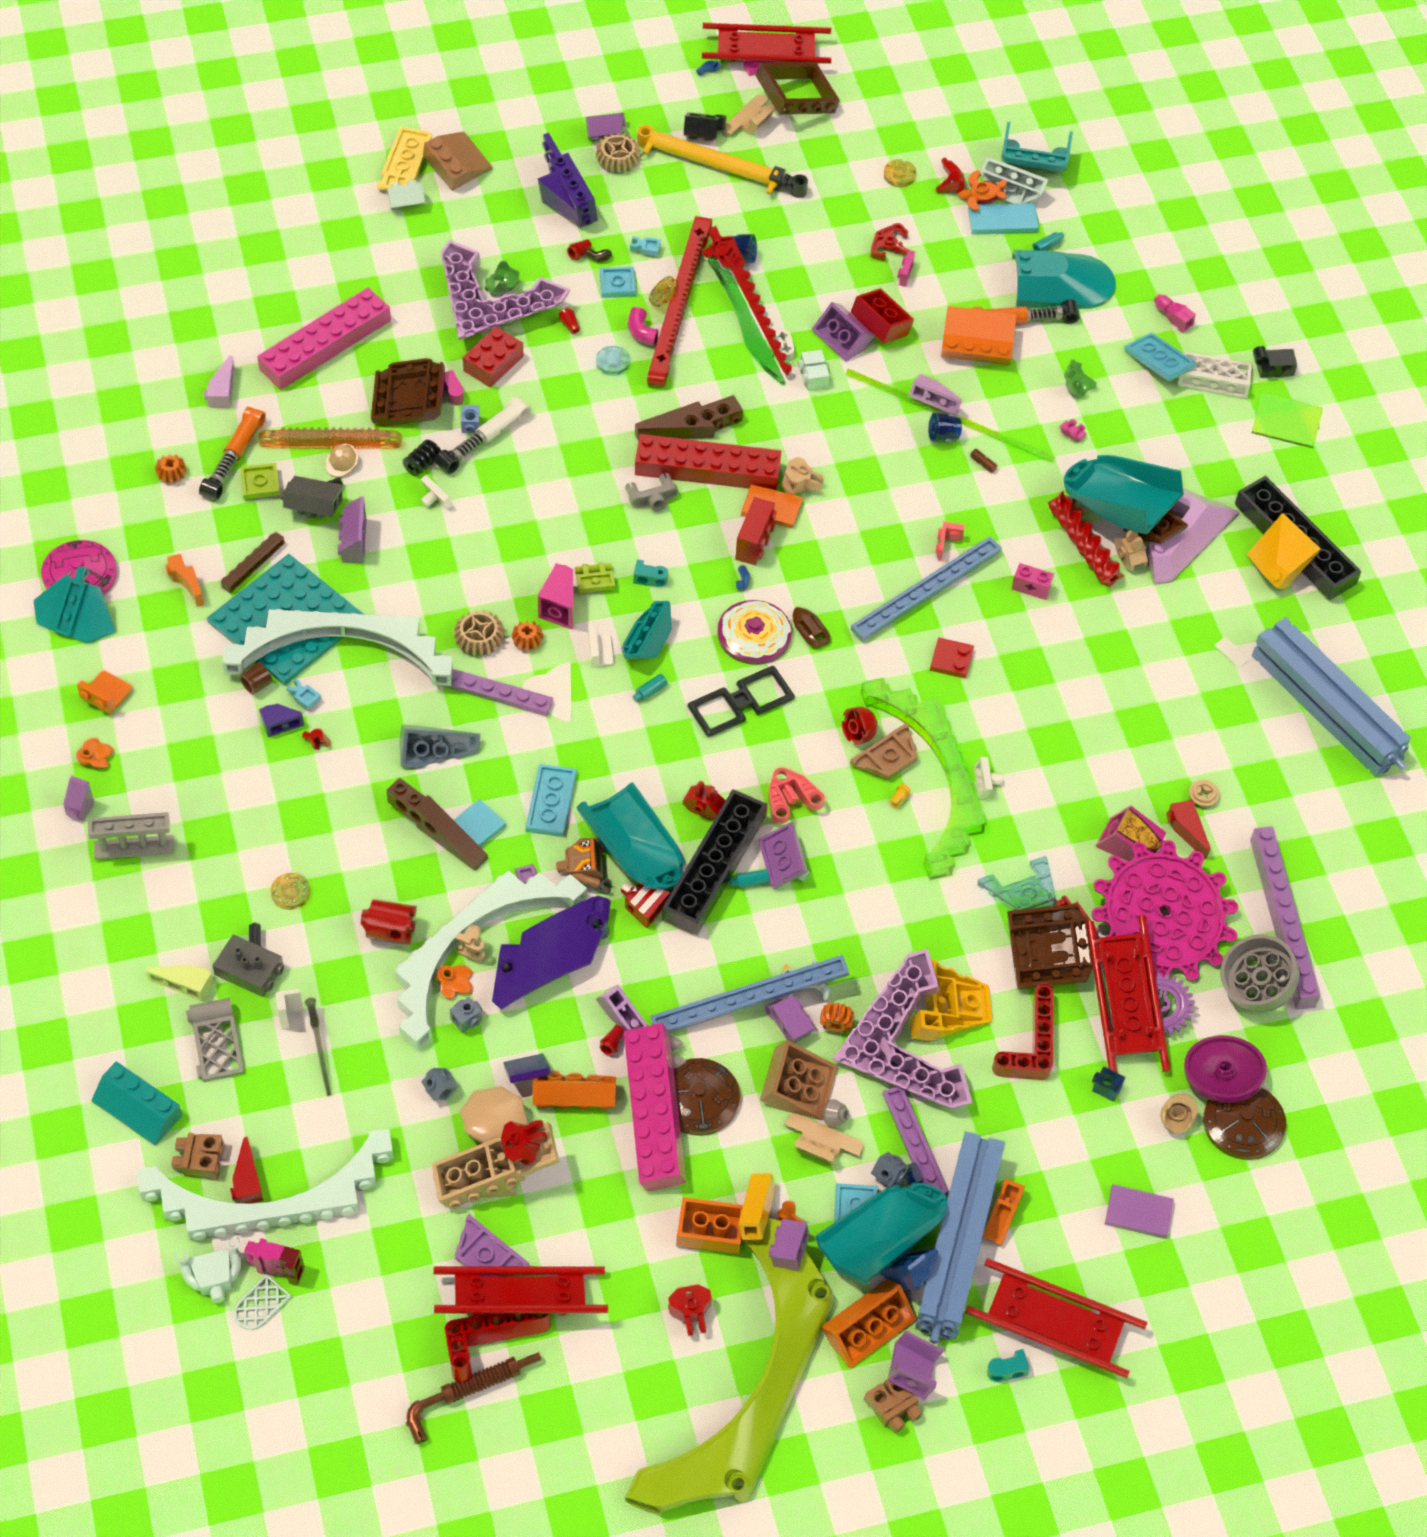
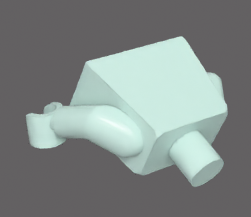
(212, 1271)

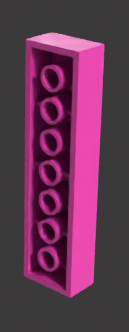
(324, 338)
(654, 1107)

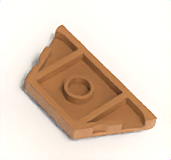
(888, 755)

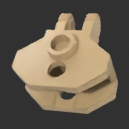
(801, 477)
(1131, 550)

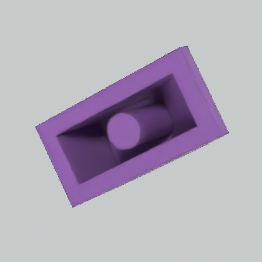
(78, 799)

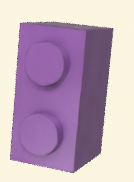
(789, 1244)

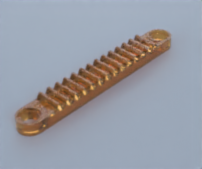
(330, 438)

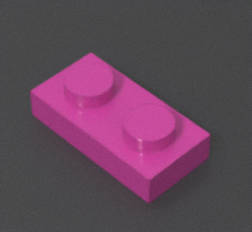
(907, 264)

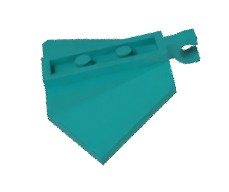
(75, 608)

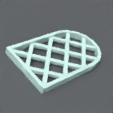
(287, 1296)

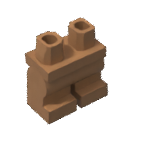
(200, 1156)
(891, 1403)

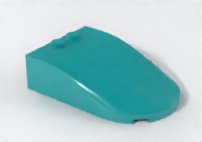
(1124, 490)

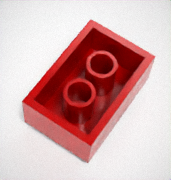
(882, 315)
(493, 356)
(755, 531)

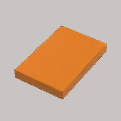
(785, 504)

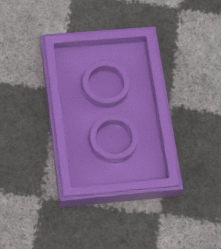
(782, 855)
(1139, 1211)

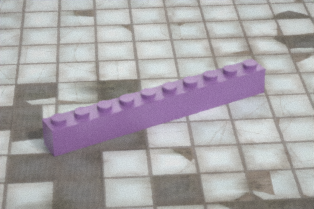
(1284, 912)

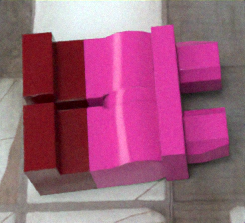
(275, 1259)

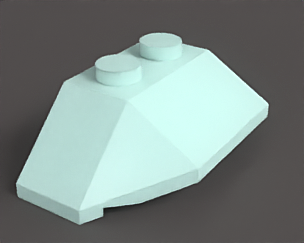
(1021, 185)

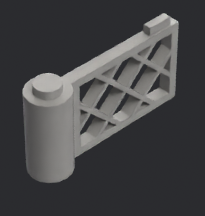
(209, 1015)

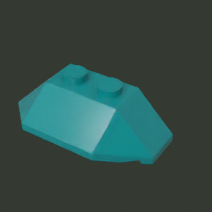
(649, 632)

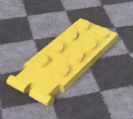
(405, 157)

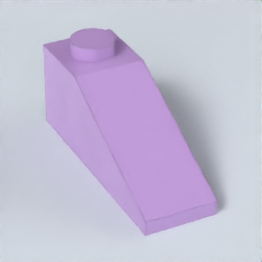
(221, 385)
(935, 394)

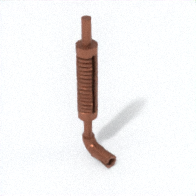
(458, 1390)

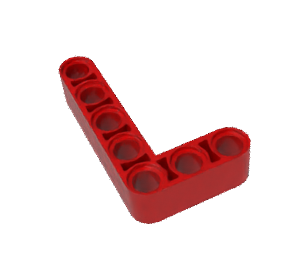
(1045, 1040)
(487, 1329)

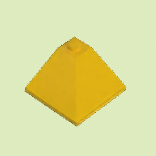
(1283, 552)

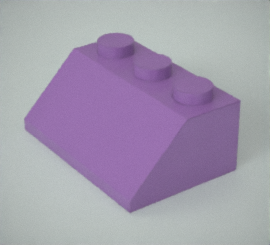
(842, 331)
(353, 532)

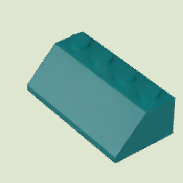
(136, 1103)

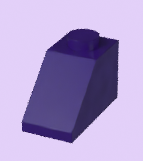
(280, 719)

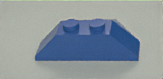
(912, 1269)

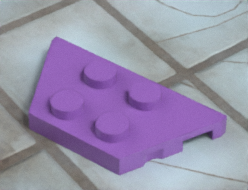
(483, 1248)

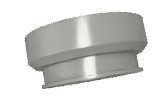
(1263, 950)

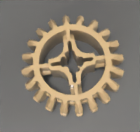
(618, 153)
(479, 628)

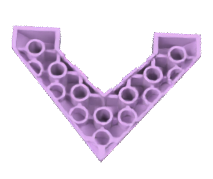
(469, 308)
(1204, 522)
(873, 1046)

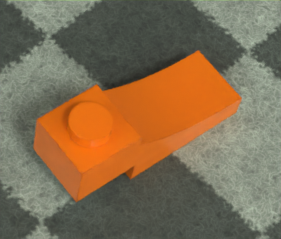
(185, 576)
(1003, 1211)

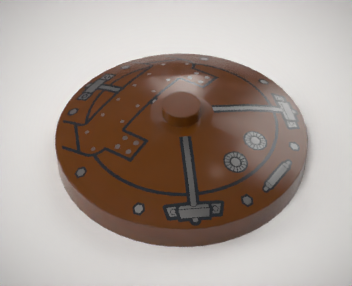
(705, 1096)
(1245, 1127)

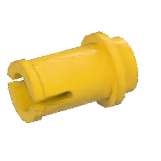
(902, 792)

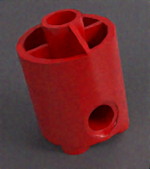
(389, 921)

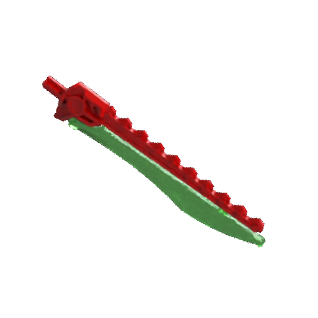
(728, 253)

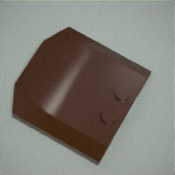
(408, 392)
(1049, 946)

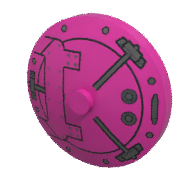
(86, 553)

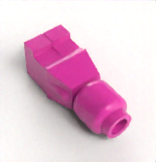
(1175, 312)

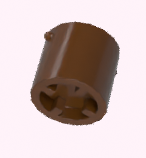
(255, 678)

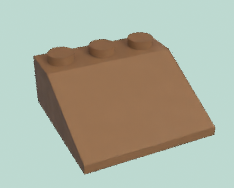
(455, 158)
(798, 1081)

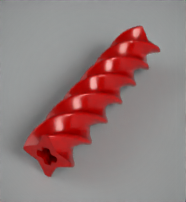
(1087, 543)

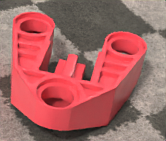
(803, 787)

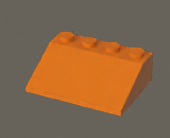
(978, 335)

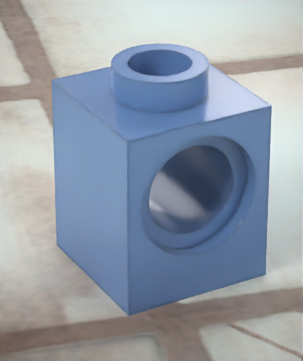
(470, 418)

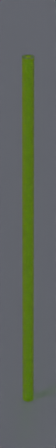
(969, 423)

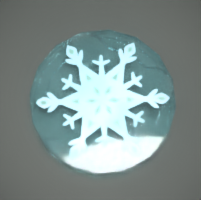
(612, 360)

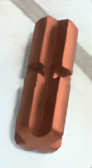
(987, 463)

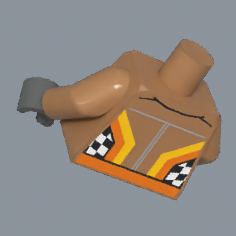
(584, 863)

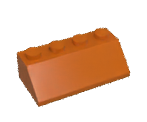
(869, 1322)

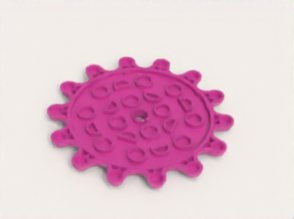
(1183, 888)

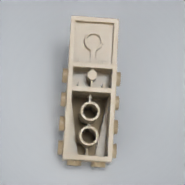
(487, 1172)

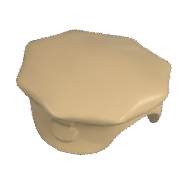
(489, 1111)

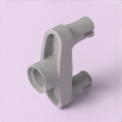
(654, 497)

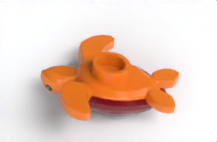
(982, 192)

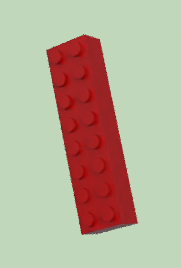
(707, 462)

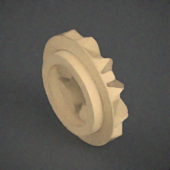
(1207, 788)

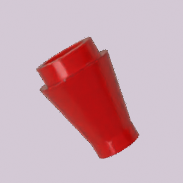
(578, 249)
(569, 319)
(610, 1042)

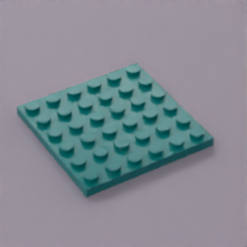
(284, 587)

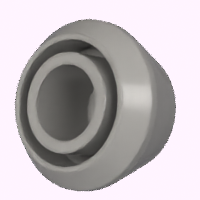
(835, 1113)

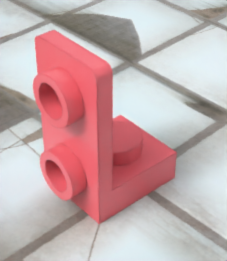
(949, 531)

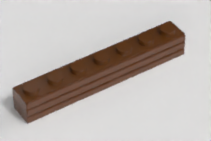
(252, 562)

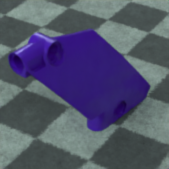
(551, 950)

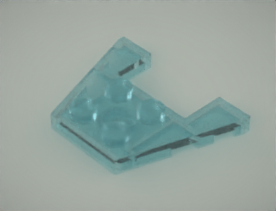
(1027, 893)

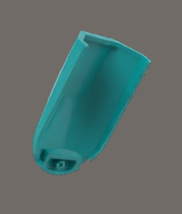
(1054, 276)
(635, 838)
(882, 1230)

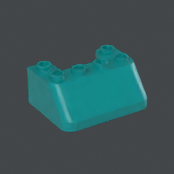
(1034, 159)

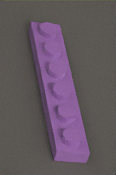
(500, 692)
(913, 1137)

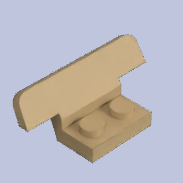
(751, 116)
(822, 1140)

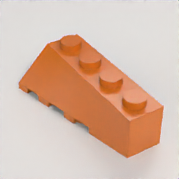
(574, 1090)

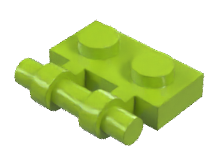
(594, 582)

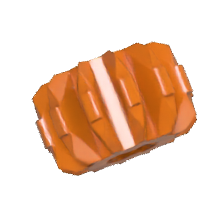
(170, 468)
(527, 635)
(837, 1017)

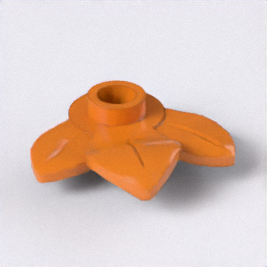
(94, 753)
(457, 981)
(788, 1212)

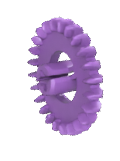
(1182, 1003)

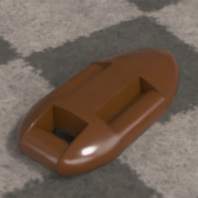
(810, 627)

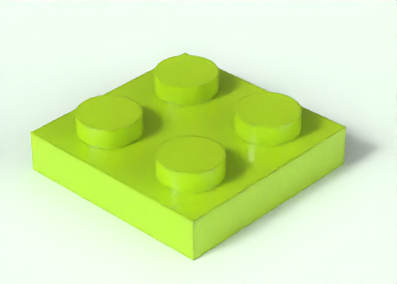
(259, 481)

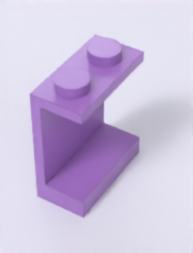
(913, 1365)

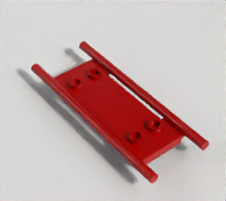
(766, 46)
(1128, 994)
(519, 1294)
(1056, 1321)

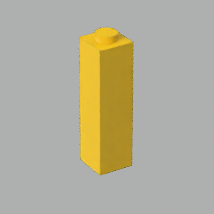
(757, 1206)

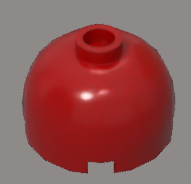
(859, 725)

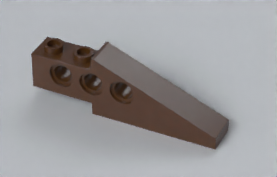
(693, 420)
(435, 823)

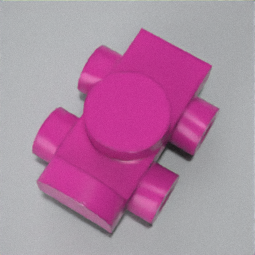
(1072, 431)

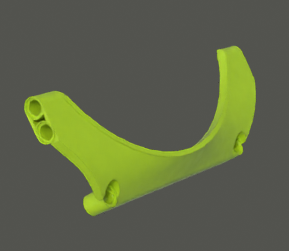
(742, 1446)

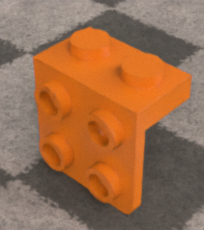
(104, 691)

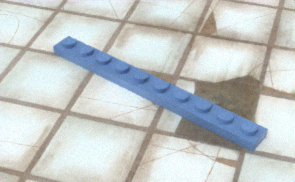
(925, 588)
(752, 994)

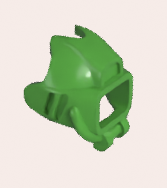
(505, 273)
(1077, 381)

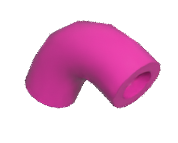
(639, 330)

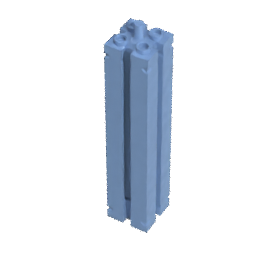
(1331, 697)
(960, 1237)

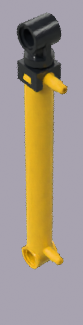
(774, 178)

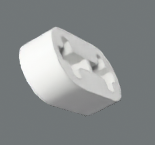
(788, 343)

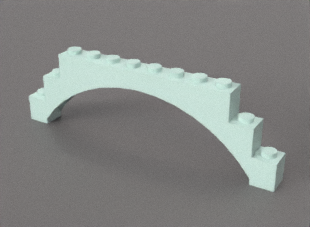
(289, 627)
(501, 898)
(219, 1218)

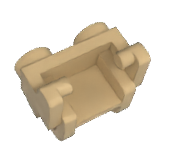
(472, 942)

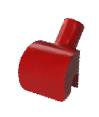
(316, 738)

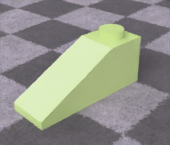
(186, 979)

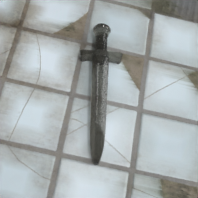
(314, 1023)

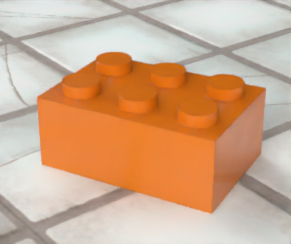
(709, 1225)

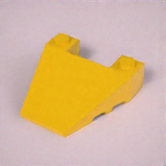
(956, 1008)

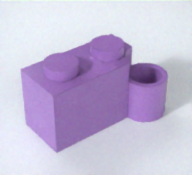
(604, 125)
(790, 1018)

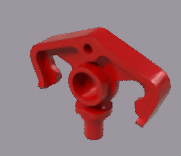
(885, 239)

